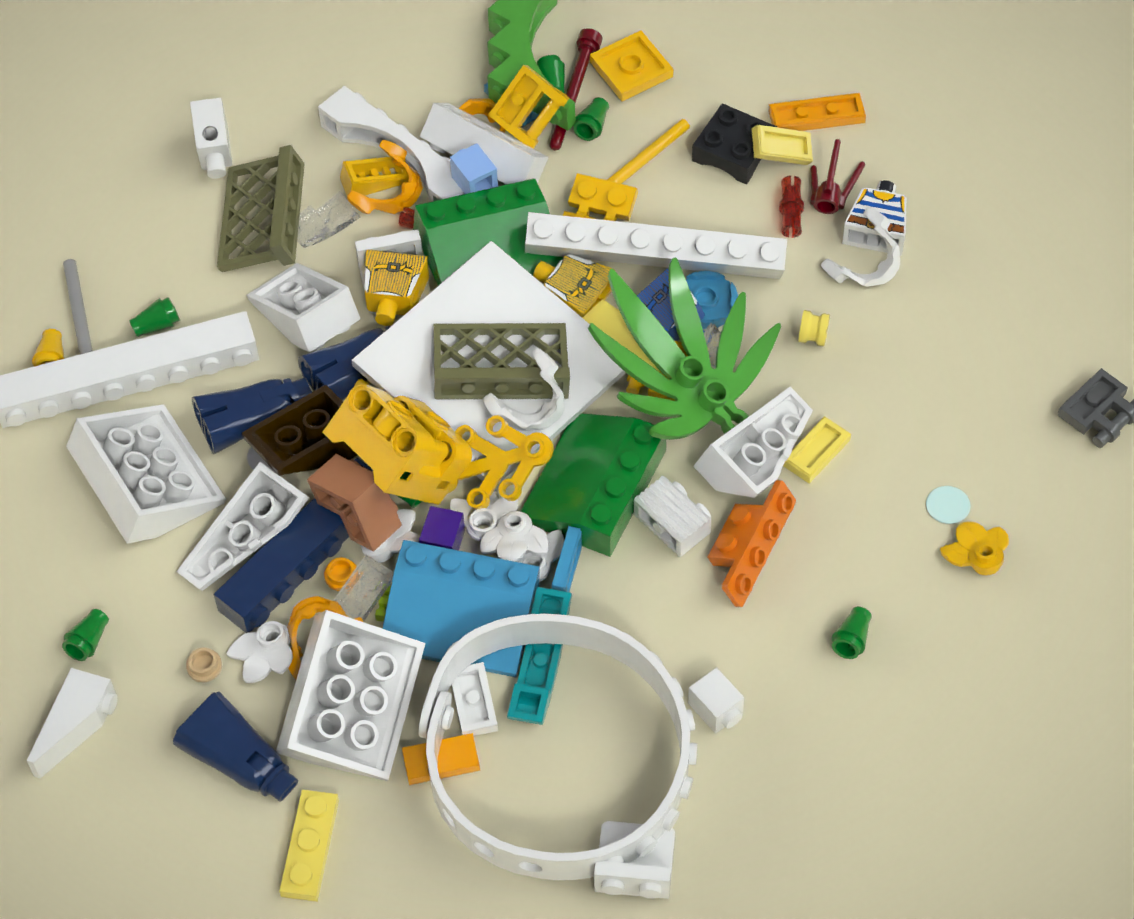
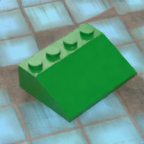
(464, 224)
(595, 478)

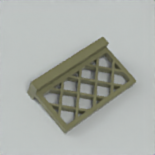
(283, 208)
(501, 379)

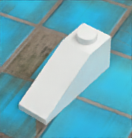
(73, 718)

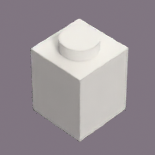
(716, 701)

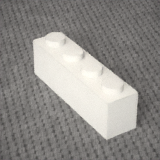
(454, 130)

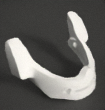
(886, 269)
(550, 411)

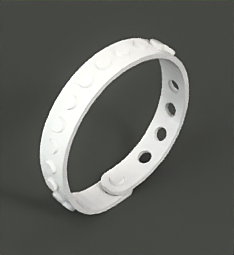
(565, 630)

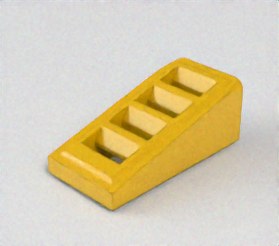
(354, 175)

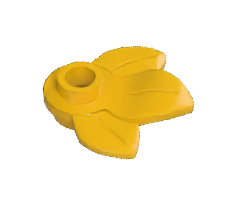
(977, 548)

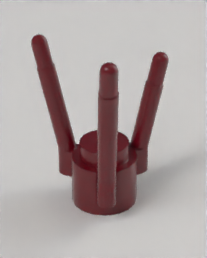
(828, 196)

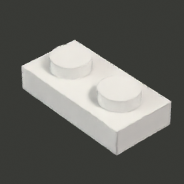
(474, 701)

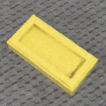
(782, 145)
(817, 449)

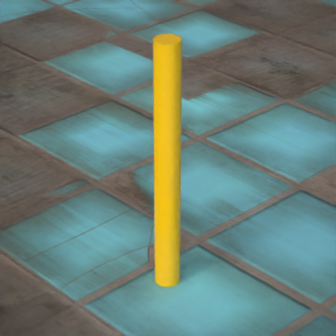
(650, 152)

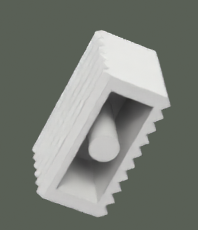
(672, 515)

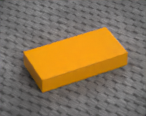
(455, 757)

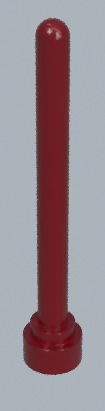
(587, 43)

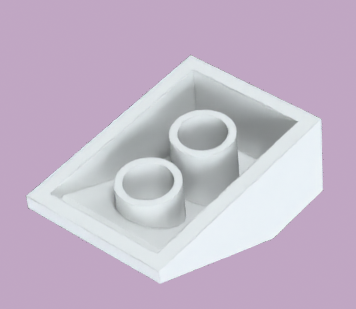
(306, 306)

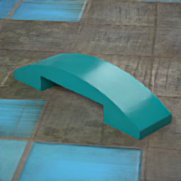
(539, 664)

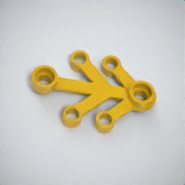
(499, 460)

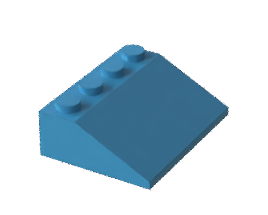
(450, 592)

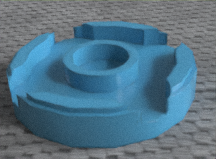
(713, 295)

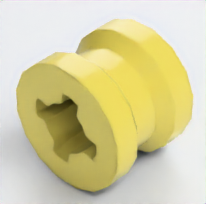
(814, 328)

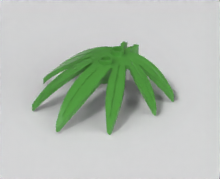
(695, 386)

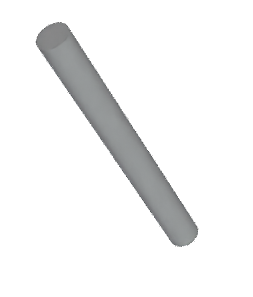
(77, 306)

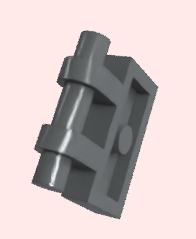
(1092, 402)

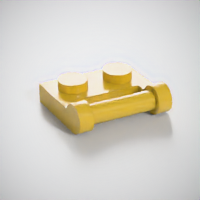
(519, 102)

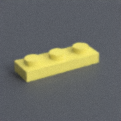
(309, 845)

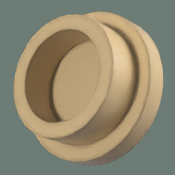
(203, 665)

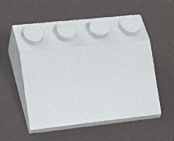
(143, 471)
(350, 696)

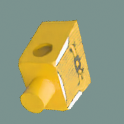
(575, 282)
(393, 283)

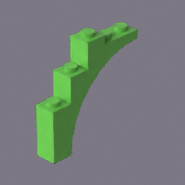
(514, 30)

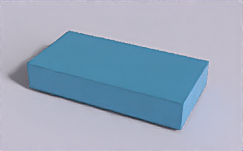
(568, 560)

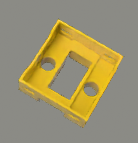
(401, 438)

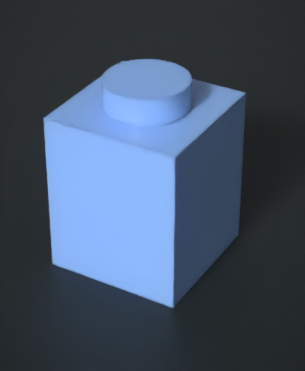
(473, 170)

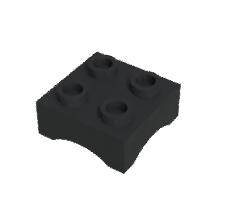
(729, 143)

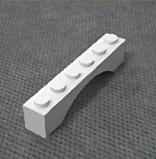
(356, 121)

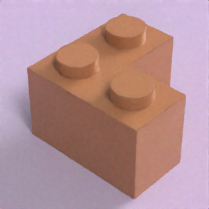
(351, 493)

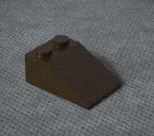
(294, 437)

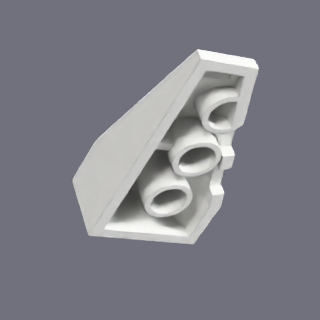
(755, 450)

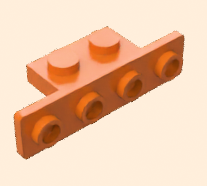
(749, 540)

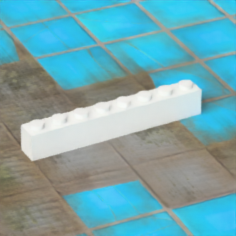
(655, 245)
(126, 369)

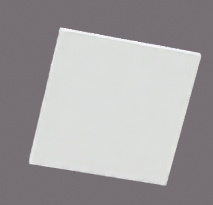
(486, 290)

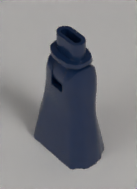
(334, 366)
(231, 412)
(229, 744)

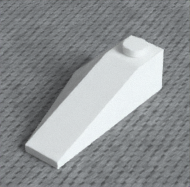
(250, 519)

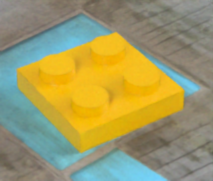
(631, 65)

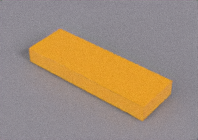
(818, 112)

